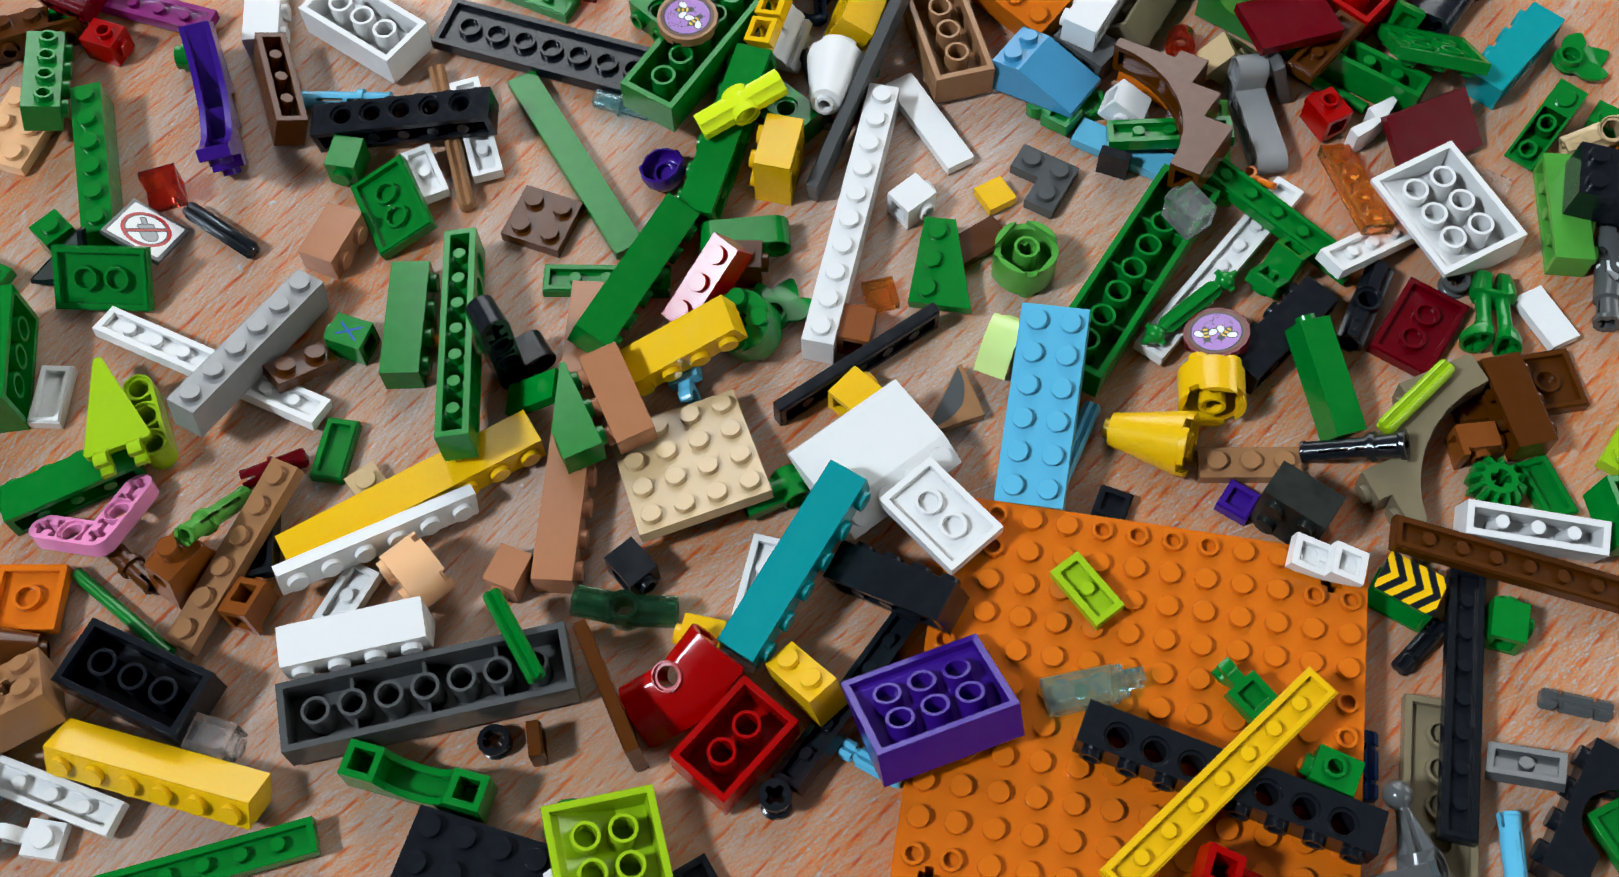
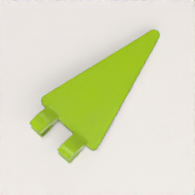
(112, 423)

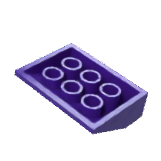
(933, 709)

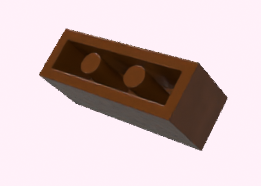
(1517, 407)

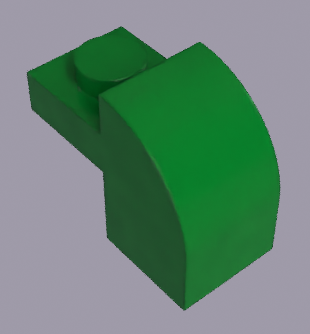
(1279, 268)

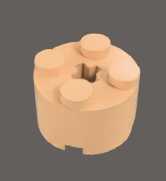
(415, 570)

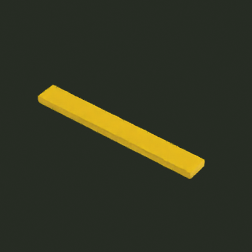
(1222, 778)

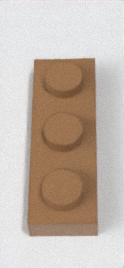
(1242, 463)

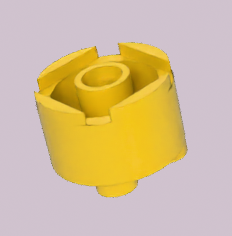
(1212, 387)

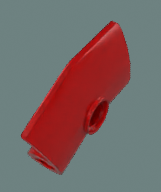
(703, 678)

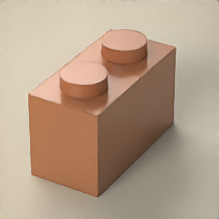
(333, 241)

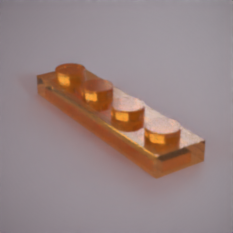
(1355, 190)

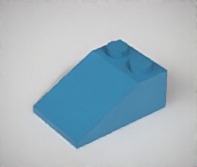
(1043, 73)

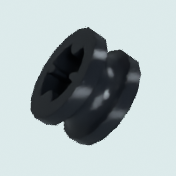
(491, 752)

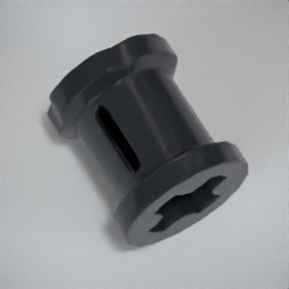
(775, 788)

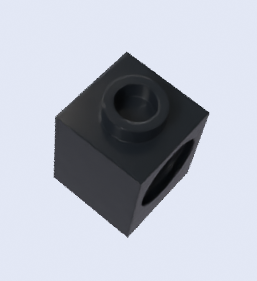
(633, 568)

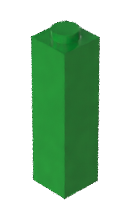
(1325, 377)

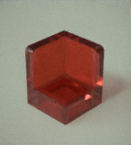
(164, 187)

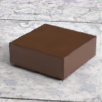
(536, 743)

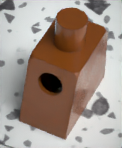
(177, 568)

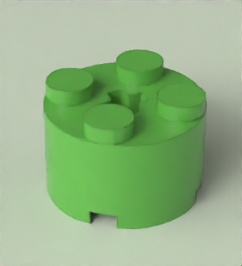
(1024, 258)

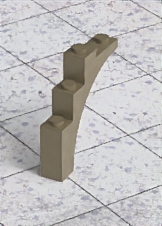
(1397, 482)

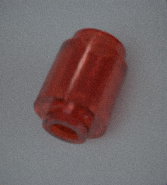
(1180, 32)

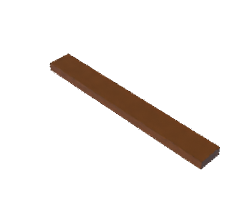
(1504, 563)

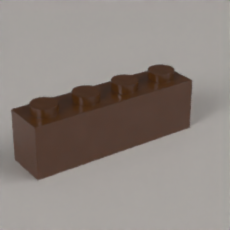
(279, 89)

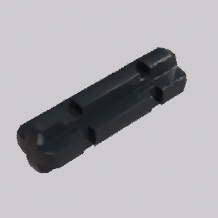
(1418, 647)

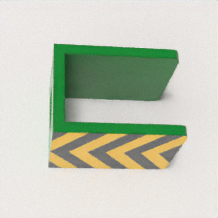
(1406, 591)

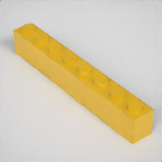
(502, 451)

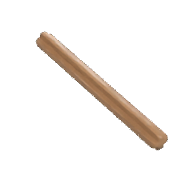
(455, 150)

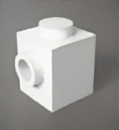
(1124, 102)
(912, 201)

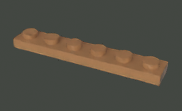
(234, 555)

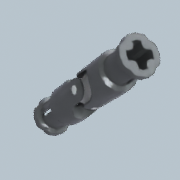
(1606, 279)

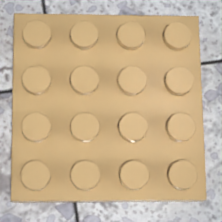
(694, 469)

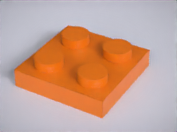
(34, 596)

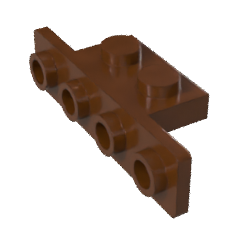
(15, 27)

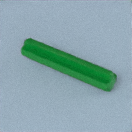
(514, 636)

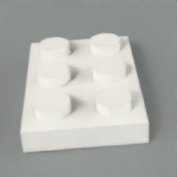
(940, 516)

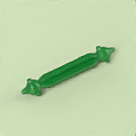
(1188, 307)

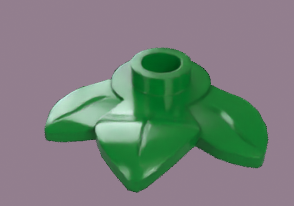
(1580, 59)
(785, 300)

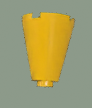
(1155, 437)

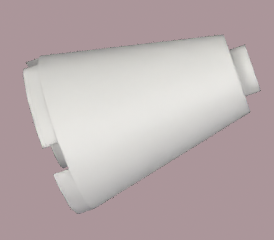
(831, 70)

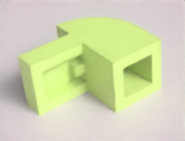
(998, 346)

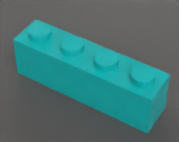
(1514, 53)

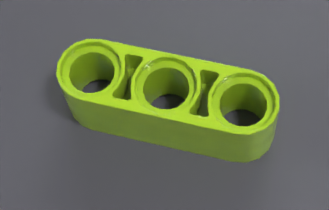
(153, 407)

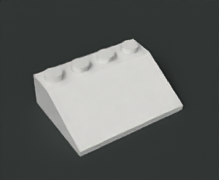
(1450, 211)
(880, 442)

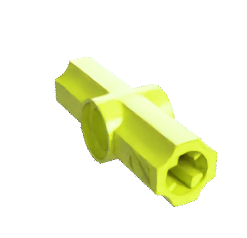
(741, 104)

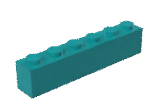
(794, 564)

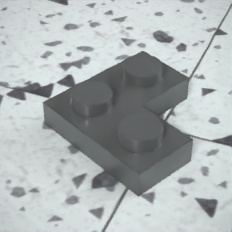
(1050, 177)

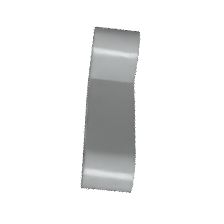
(1253, 113)

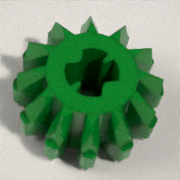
(1495, 482)

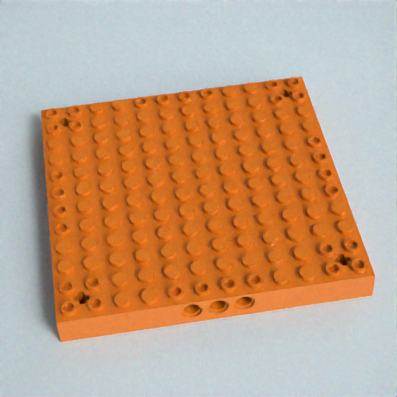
(1186, 608)

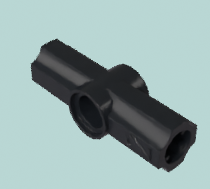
(1358, 318)

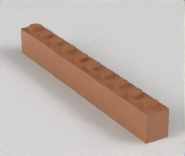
(566, 496)

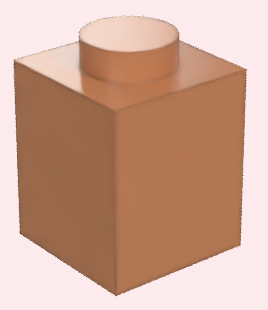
(509, 572)

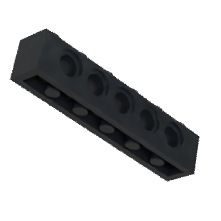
(408, 118)

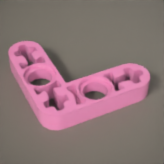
(104, 533)

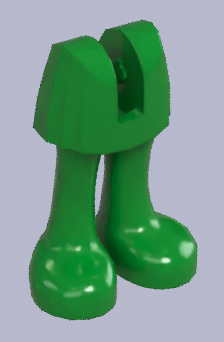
(1500, 298)

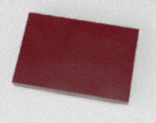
(1287, 23)
(1430, 125)
(1417, 328)

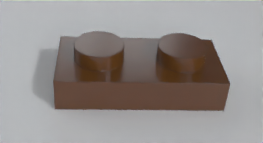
(300, 366)

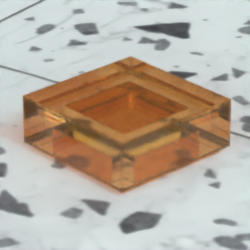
(880, 294)

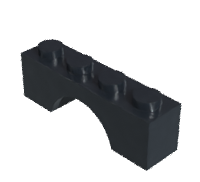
(1564, 846)

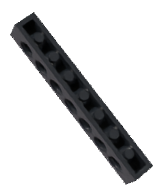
(1362, 821)

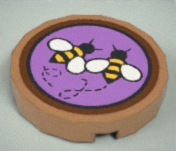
(687, 21)

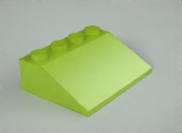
(607, 836)

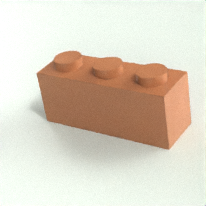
(616, 398)

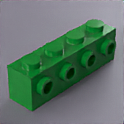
(46, 81)

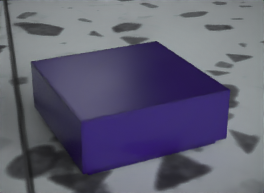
(1237, 502)

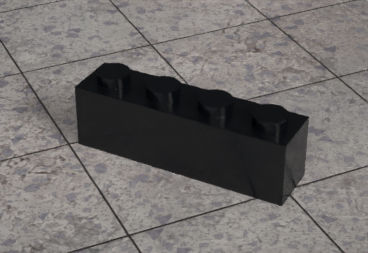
(1268, 340)
(897, 586)

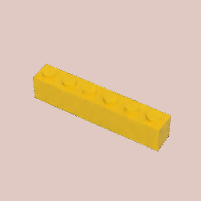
(158, 773)

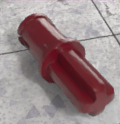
(296, 458)

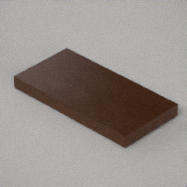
(1553, 378)
(610, 696)

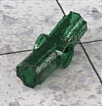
(602, 606)

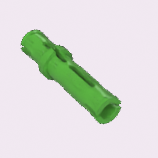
(206, 522)

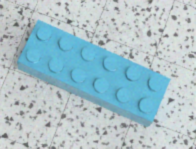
(1043, 406)

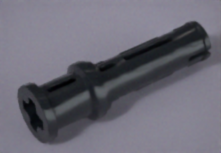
(1375, 447)

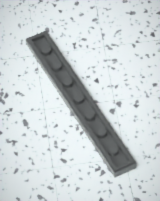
(855, 98)

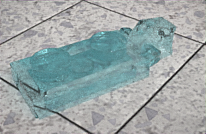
(1105, 684)

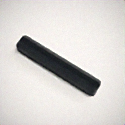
(221, 230)

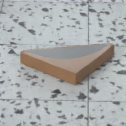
(958, 404)

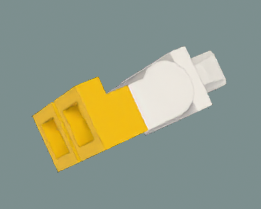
(781, 31)

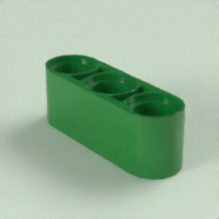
(770, 229)

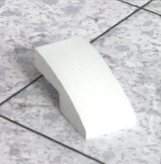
(1371, 126)
(1327, 562)

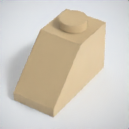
(1220, 53)

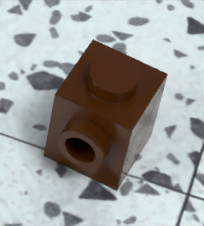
(758, 264)

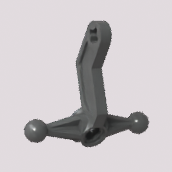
(1415, 849)

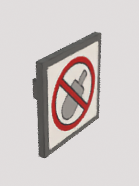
(144, 226)

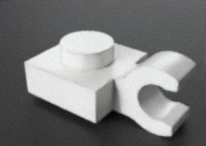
(40, 841)

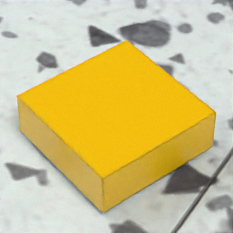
(994, 195)

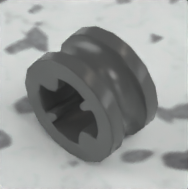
(1455, 292)

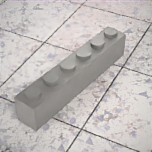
(239, 360)

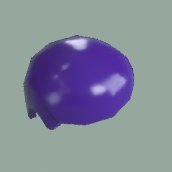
(663, 169)

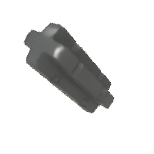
(1575, 704)

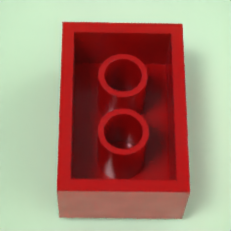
(734, 744)

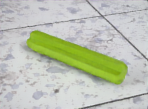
(1415, 397)

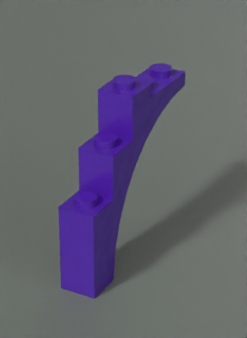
(213, 87)

